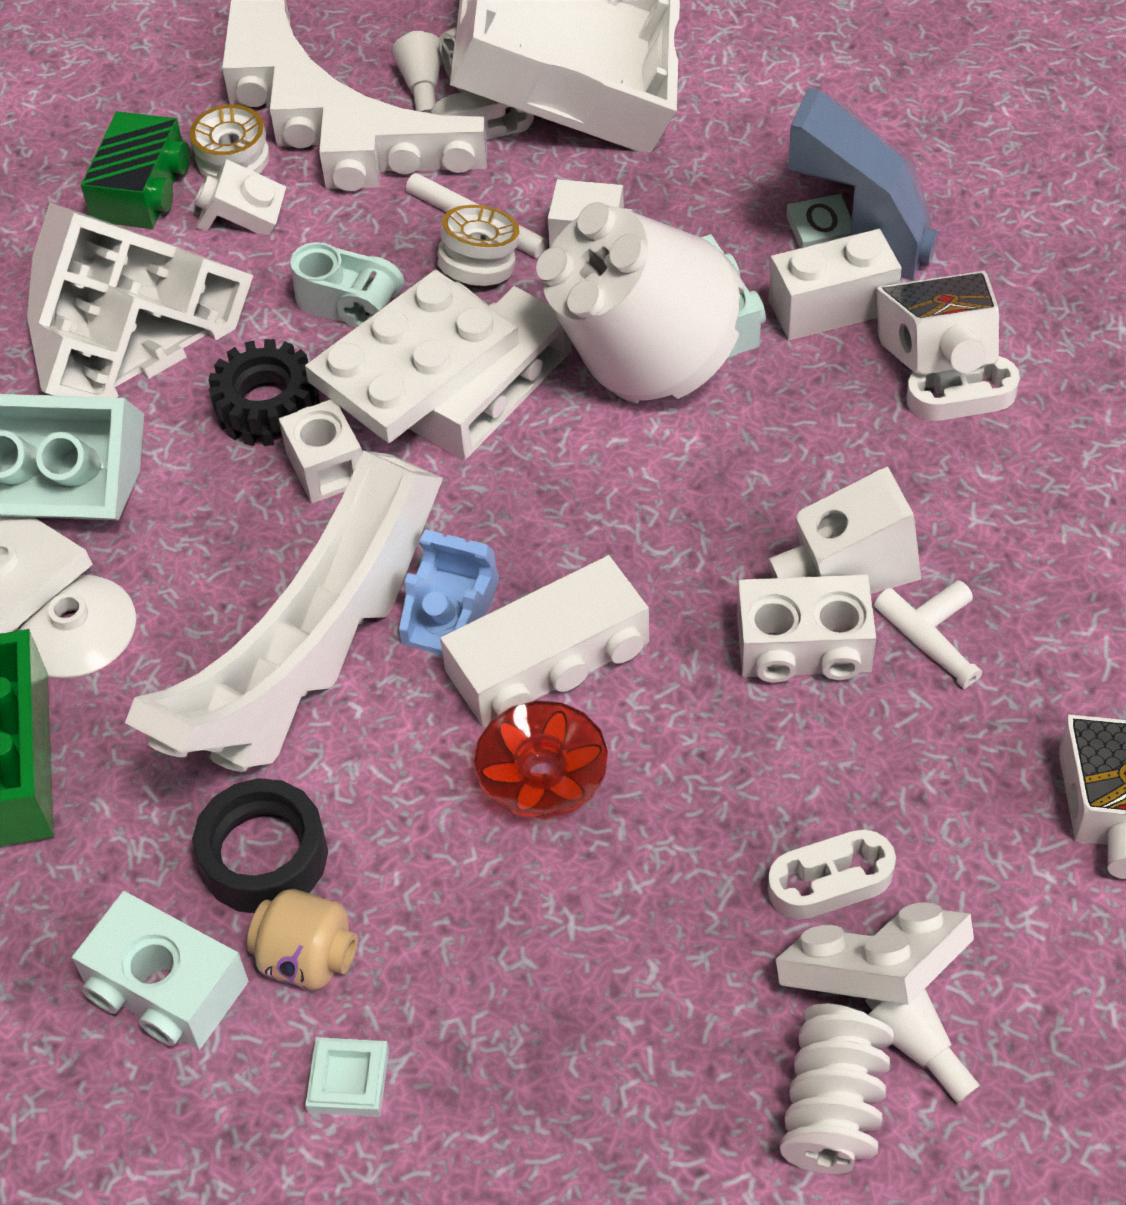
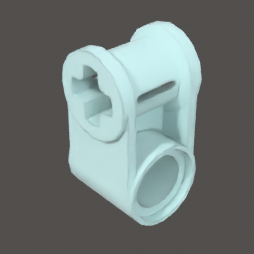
(340, 283)

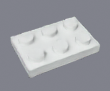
(412, 355)

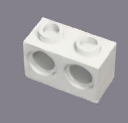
(805, 616)

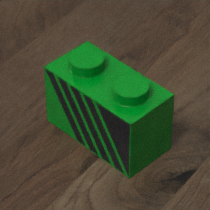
(135, 170)

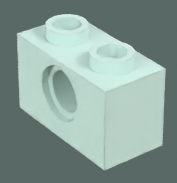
(140, 940)

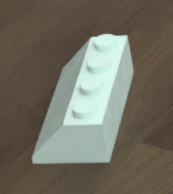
(68, 456)

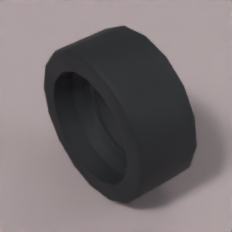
(250, 801)

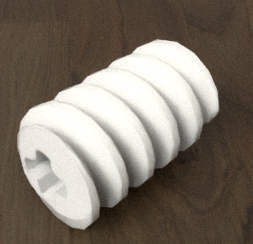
(835, 1089)

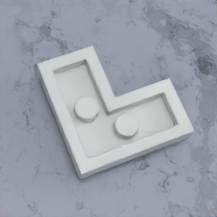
(882, 967)

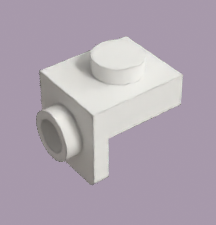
(240, 198)

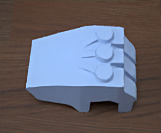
(448, 589)

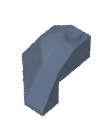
(888, 196)

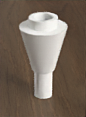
(419, 63)
(924, 1040)

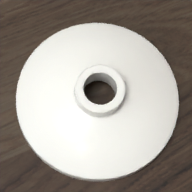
(89, 637)

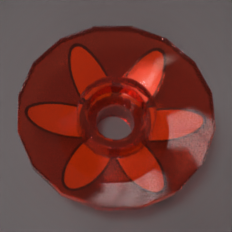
(536, 735)

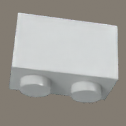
(831, 283)

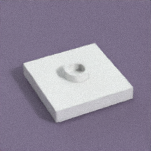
(33, 567)

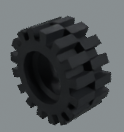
(252, 370)

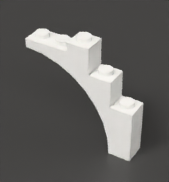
(312, 108)
(250, 693)

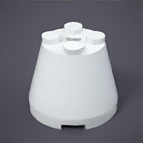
(642, 301)

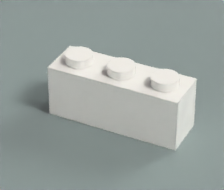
(488, 399)
(547, 640)

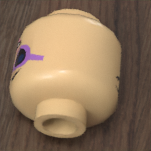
(301, 939)

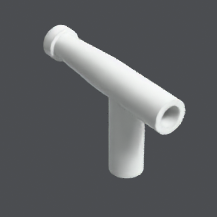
(921, 623)

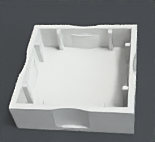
(574, 62)

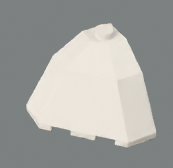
(120, 303)

